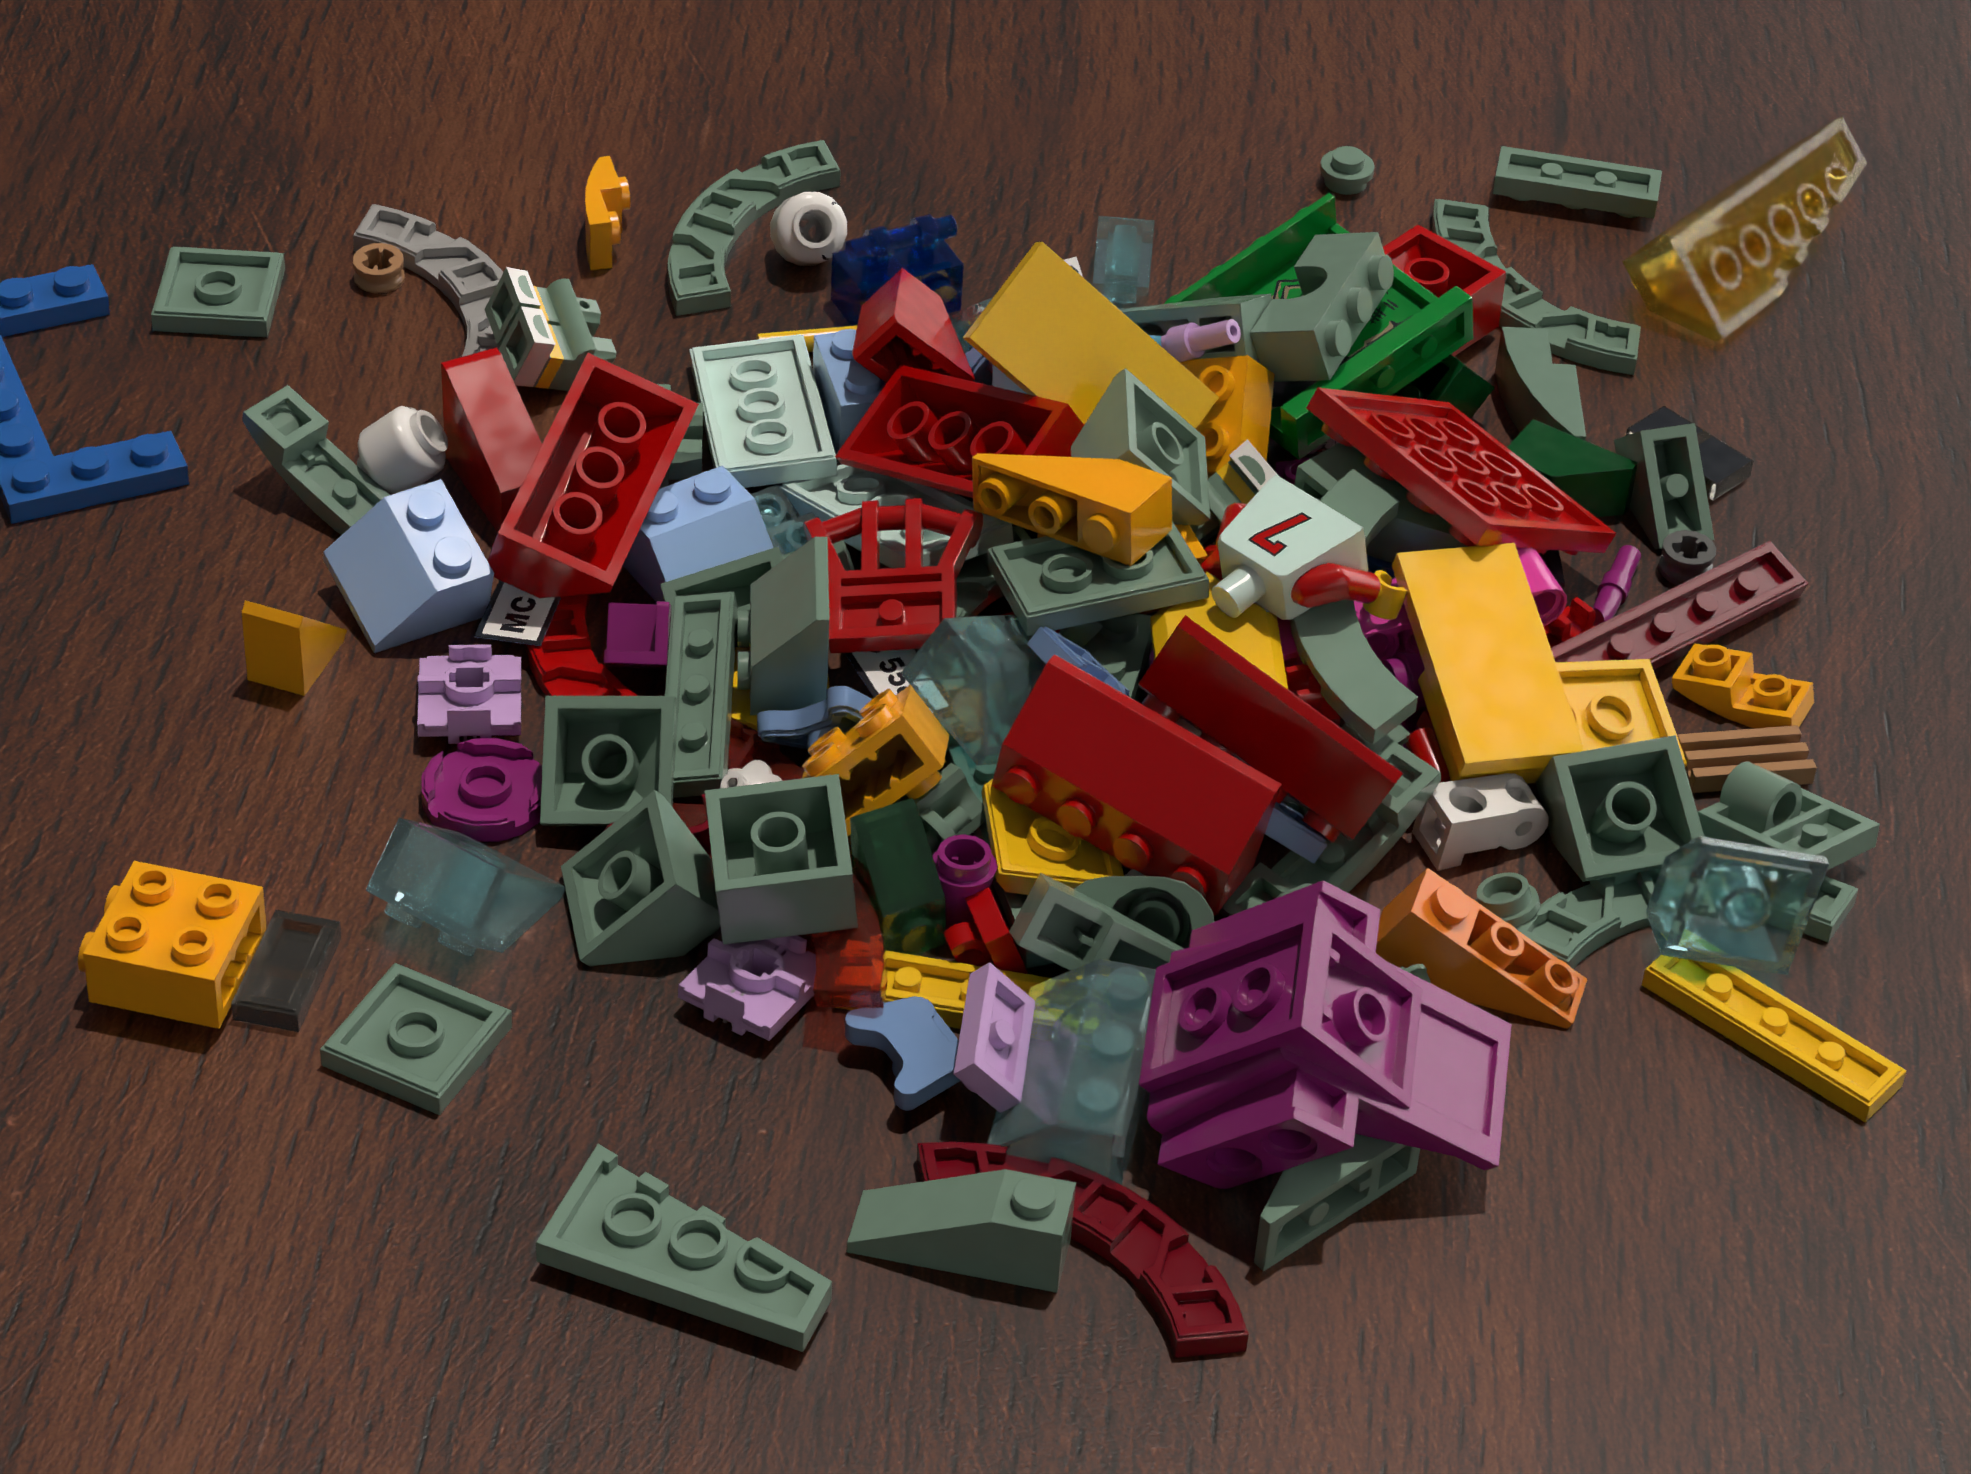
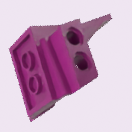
(1297, 1036)

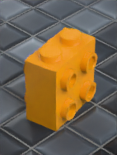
(1241, 409)
(884, 754)
(173, 944)

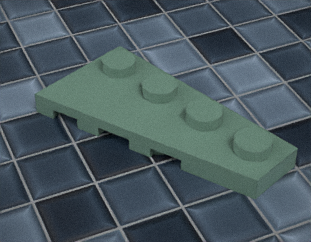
(657, 1248)

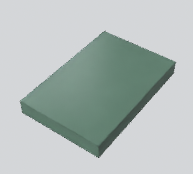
(1070, 586)

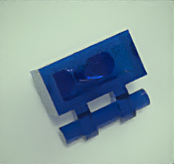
(881, 253)

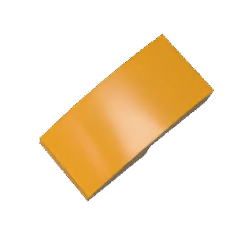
(604, 201)
(1727, 685)

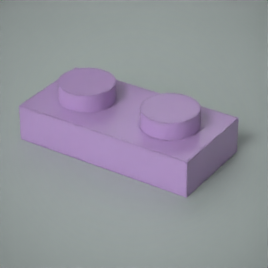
(994, 1038)

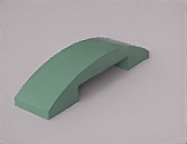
(313, 467)
(1347, 861)

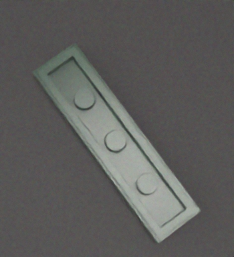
(702, 681)

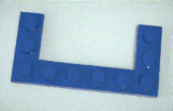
(30, 476)

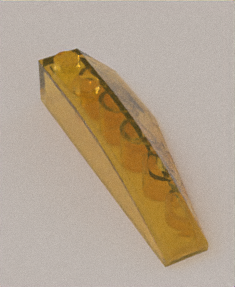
(1744, 242)

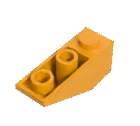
(1077, 500)

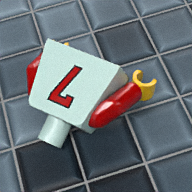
(1296, 556)

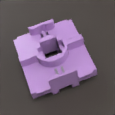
(469, 694)
(731, 988)

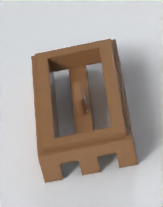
(1715, 755)

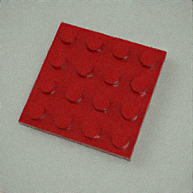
(1459, 472)

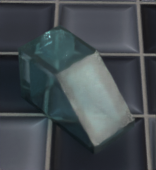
(1123, 258)

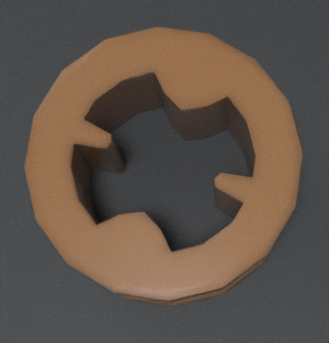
(374, 257)

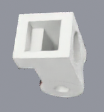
(1478, 817)

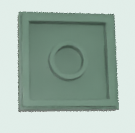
(218, 292)
(416, 1038)

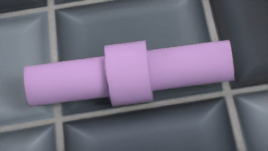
(1191, 340)

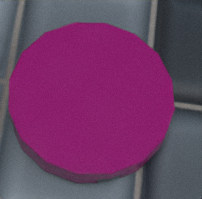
(484, 789)

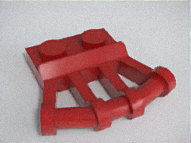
(893, 605)

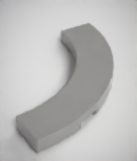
(451, 265)

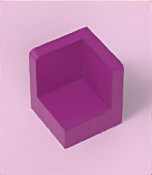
(638, 635)

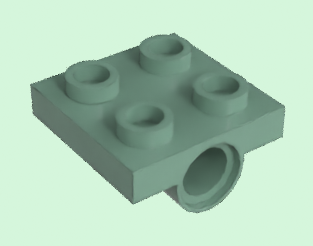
(1779, 814)

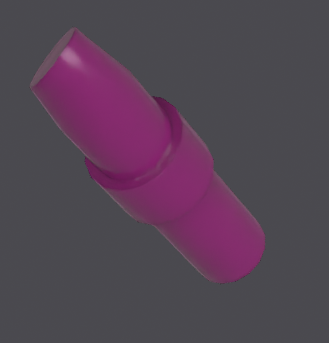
(1616, 583)

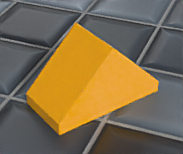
(287, 647)

